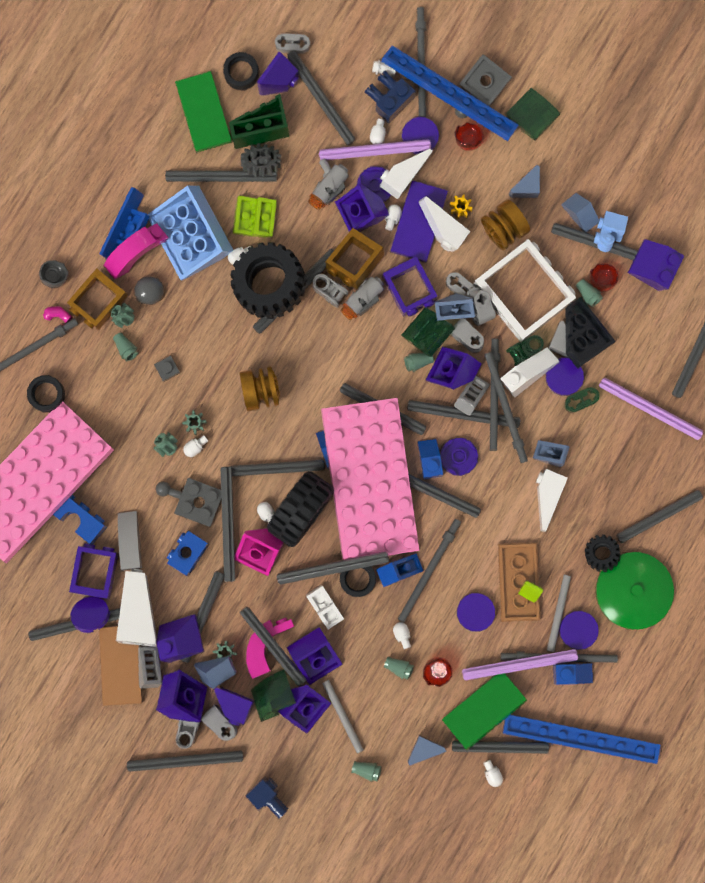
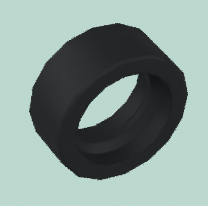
(241, 85)
(38, 381)
(358, 593)

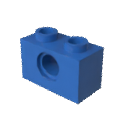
(182, 564)

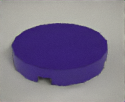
(420, 129)
(371, 179)
(564, 377)
(459, 456)
(475, 612)
(90, 614)
(578, 630)

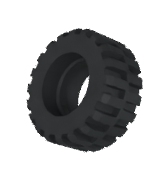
(257, 260)
(300, 508)

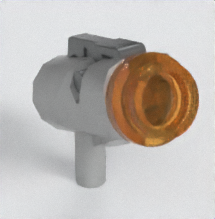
(330, 186)
(363, 298)

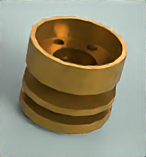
(502, 226)
(259, 388)

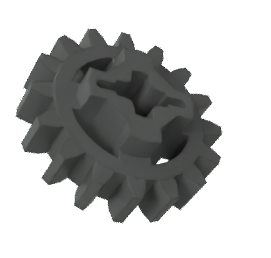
(261, 160)

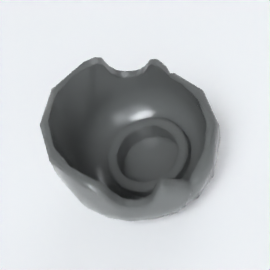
(53, 274)
(149, 290)

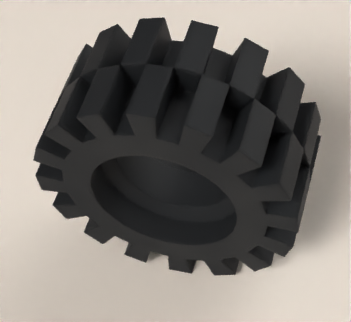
(599, 542)

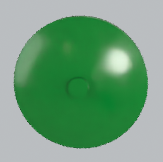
(635, 591)

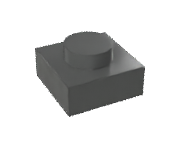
(167, 368)

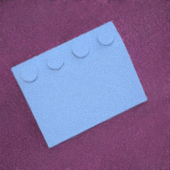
(192, 232)

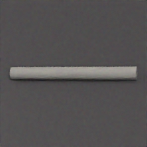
(558, 613)
(343, 717)

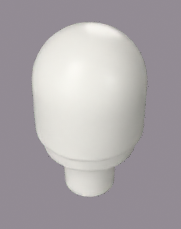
(378, 132)
(394, 216)
(234, 255)
(194, 446)
(265, 511)
(402, 634)
(493, 774)

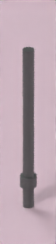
(420, 27)
(59, 331)
(494, 398)
(517, 443)
(448, 537)
(581, 657)

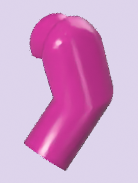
(57, 311)

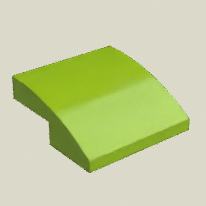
(254, 216)

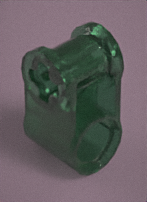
(524, 349)

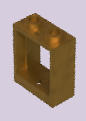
(364, 243)
(120, 296)

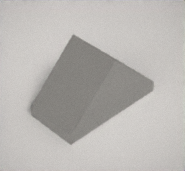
(558, 342)

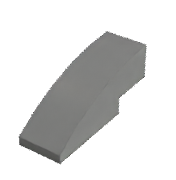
(129, 541)

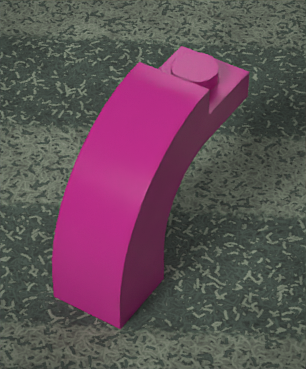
(133, 248)
(255, 653)

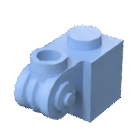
(611, 229)

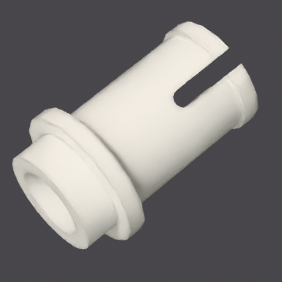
(379, 67)

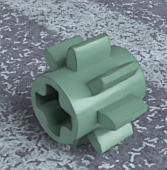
(122, 315)
(195, 428)
(165, 444)
(229, 648)

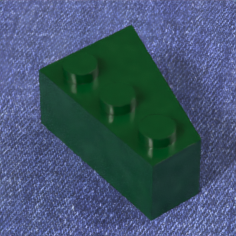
(260, 125)

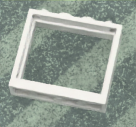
(502, 310)

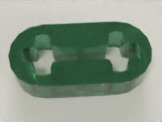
(579, 396)

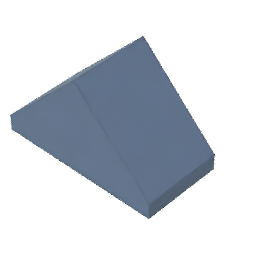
(528, 186)
(581, 212)
(455, 307)
(551, 453)
(215, 671)
(423, 750)

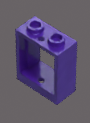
(400, 270)
(106, 551)

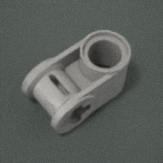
(330, 290)
(482, 304)
(465, 334)
(216, 721)
(189, 728)

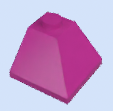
(259, 550)

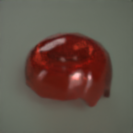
(469, 136)
(604, 277)
(437, 671)

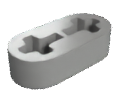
(294, 39)
(461, 280)

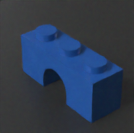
(90, 526)

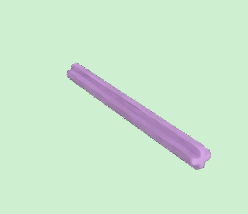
(375, 149)
(651, 408)
(520, 664)

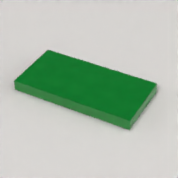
(203, 112)
(484, 710)

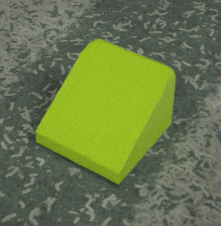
(530, 591)

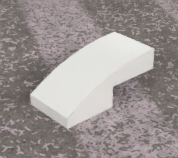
(324, 607)

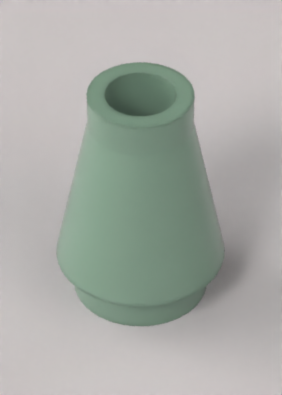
(589, 293)
(125, 347)
(416, 361)
(399, 667)
(369, 771)

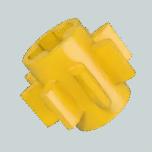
(458, 211)

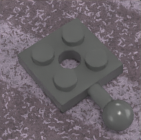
(489, 93)
(186, 500)

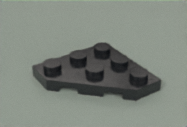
(584, 333)

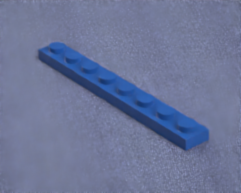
(449, 93)
(581, 739)

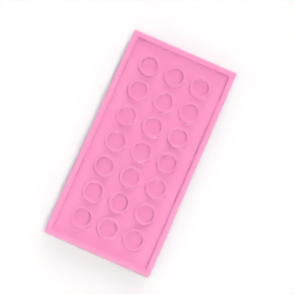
(45, 474)
(370, 478)

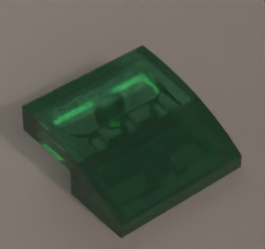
(533, 113)
(427, 332)
(272, 695)

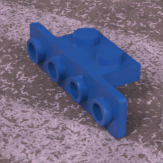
(126, 223)

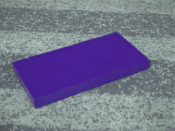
(414, 233)

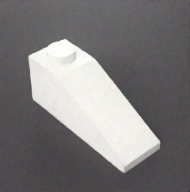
(401, 174)
(445, 227)
(529, 371)
(548, 491)

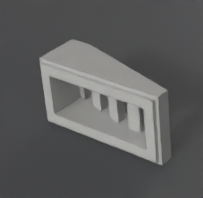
(464, 403)
(156, 675)

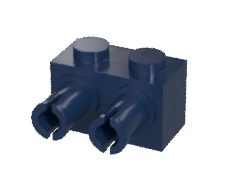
(393, 102)
(265, 794)

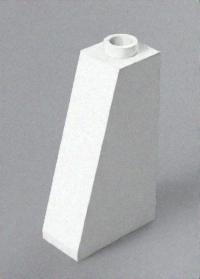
(136, 614)

